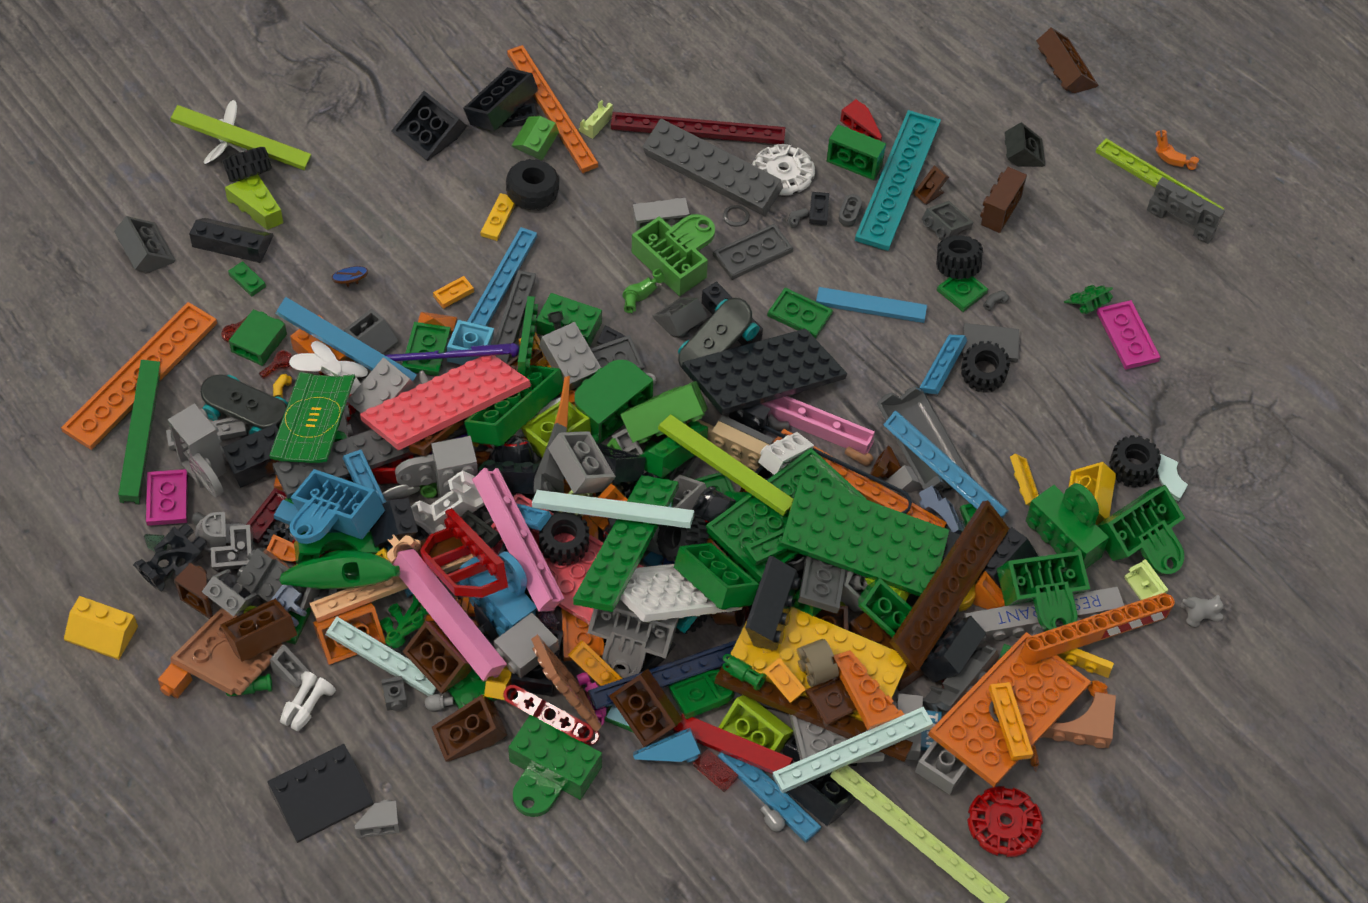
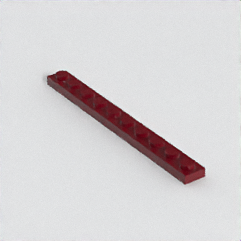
(701, 128)

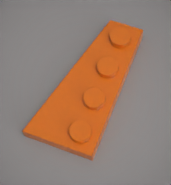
(868, 698)

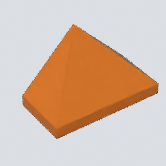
(437, 319)
(988, 593)

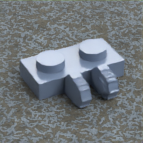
(287, 597)

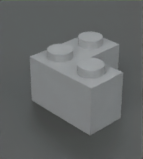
(235, 555)

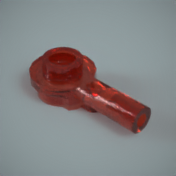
(229, 330)
(281, 360)

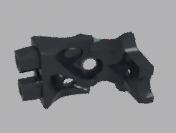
(181, 549)

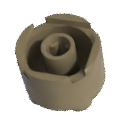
(817, 662)

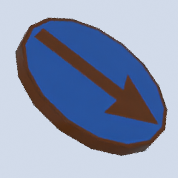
(349, 275)

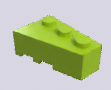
(256, 200)

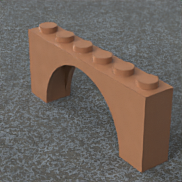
(1091, 728)

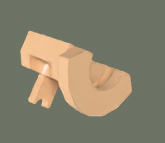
(405, 543)

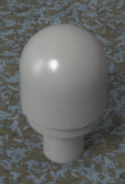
(438, 702)
(773, 819)

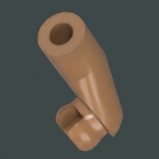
(863, 459)

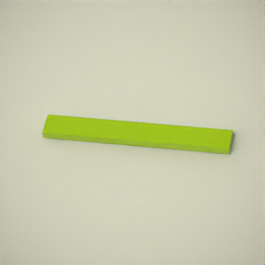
(239, 137)
(1138, 166)
(726, 464)

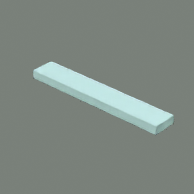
(379, 655)

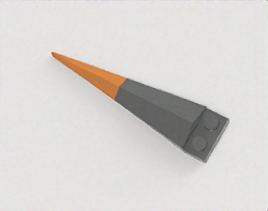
(549, 474)

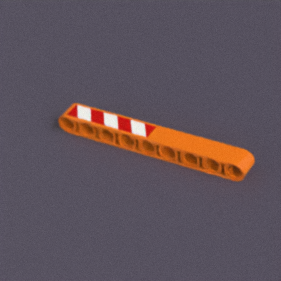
(1097, 627)

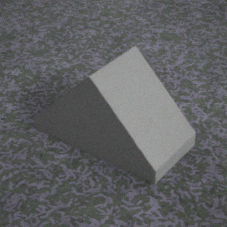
(905, 480)
(287, 666)

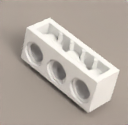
(783, 452)

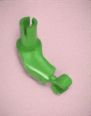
(641, 290)

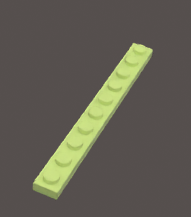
(918, 836)

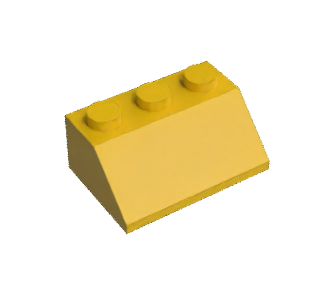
(1100, 482)
(100, 627)

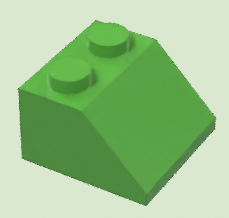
(536, 136)

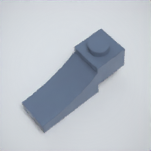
(935, 504)

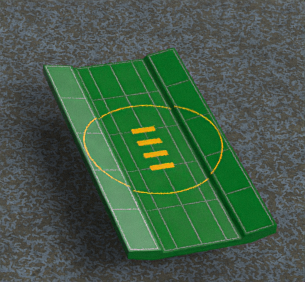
(312, 418)

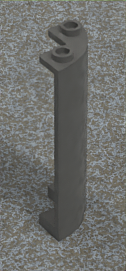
(920, 413)

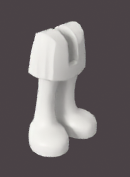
(298, 714)

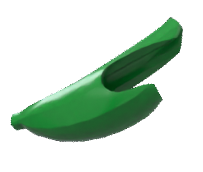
(340, 571)

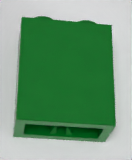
(258, 337)

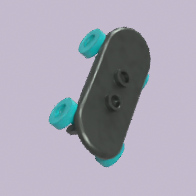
(721, 330)
(241, 402)

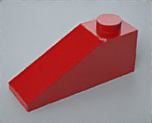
(858, 118)

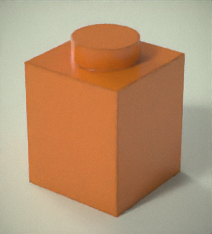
(174, 681)

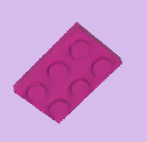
(166, 497)

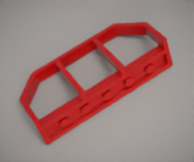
(471, 545)

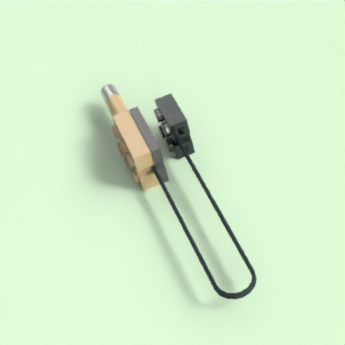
(745, 436)

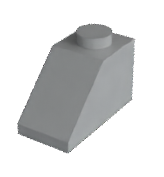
(379, 820)

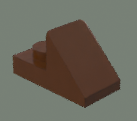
(931, 185)
(885, 464)

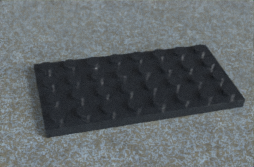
(763, 371)

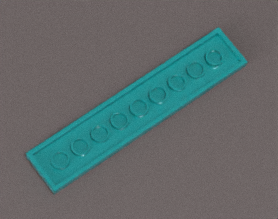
(897, 180)

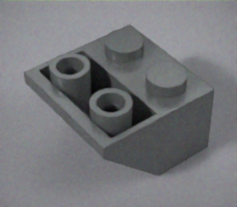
(373, 332)

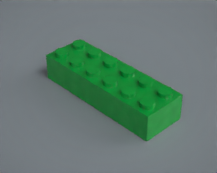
(502, 420)

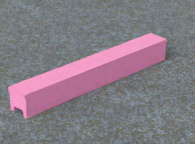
(821, 424)
(518, 538)
(449, 615)

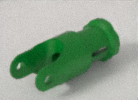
(743, 671)
(259, 684)

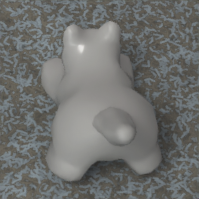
(1202, 609)

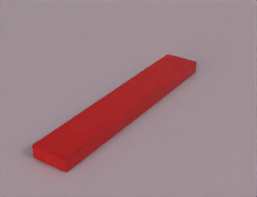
(734, 745)

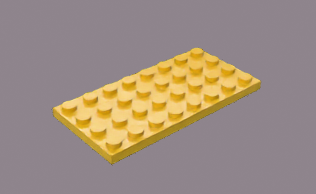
(880, 661)

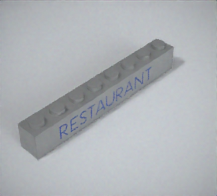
(1022, 618)

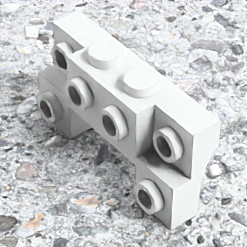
(461, 498)

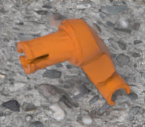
(1170, 156)

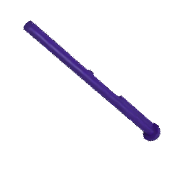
(480, 350)

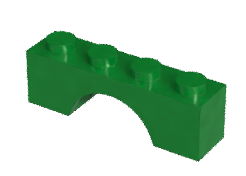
(331, 542)

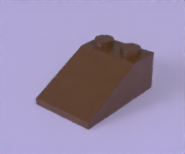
(469, 729)

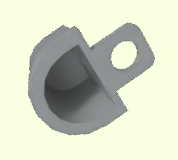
(214, 530)

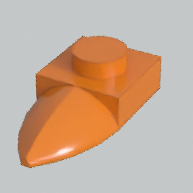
(282, 548)

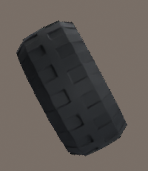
(532, 184)

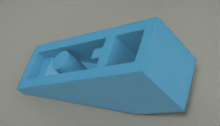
(674, 748)

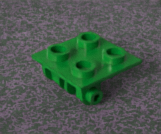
(1091, 298)

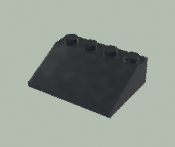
(320, 793)

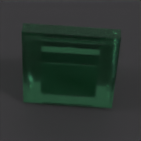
(152, 540)

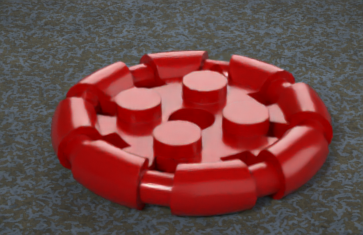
(1005, 832)

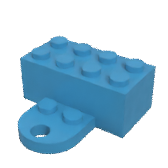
(335, 504)
(508, 605)

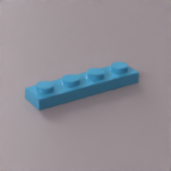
(943, 364)

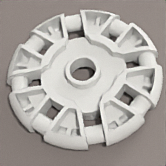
(794, 166)

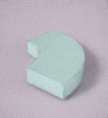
(1168, 476)

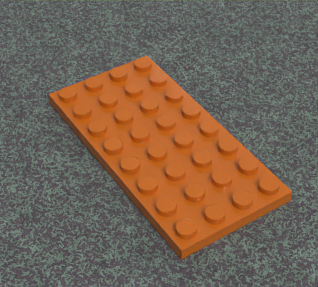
(1042, 694)

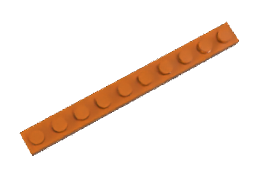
(554, 111)
(878, 493)

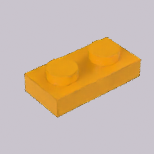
(453, 292)
(785, 680)

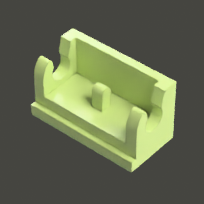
(597, 120)
(1145, 581)

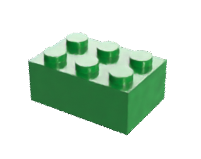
(856, 152)
(586, 317)

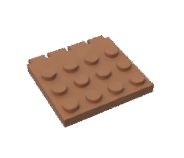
(213, 660)
(565, 682)

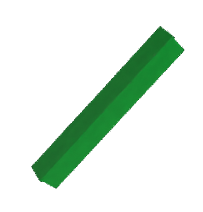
(140, 432)

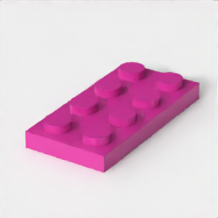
(1128, 335)

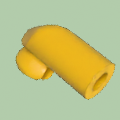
(279, 384)

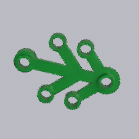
(396, 638)

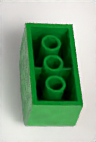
(610, 393)

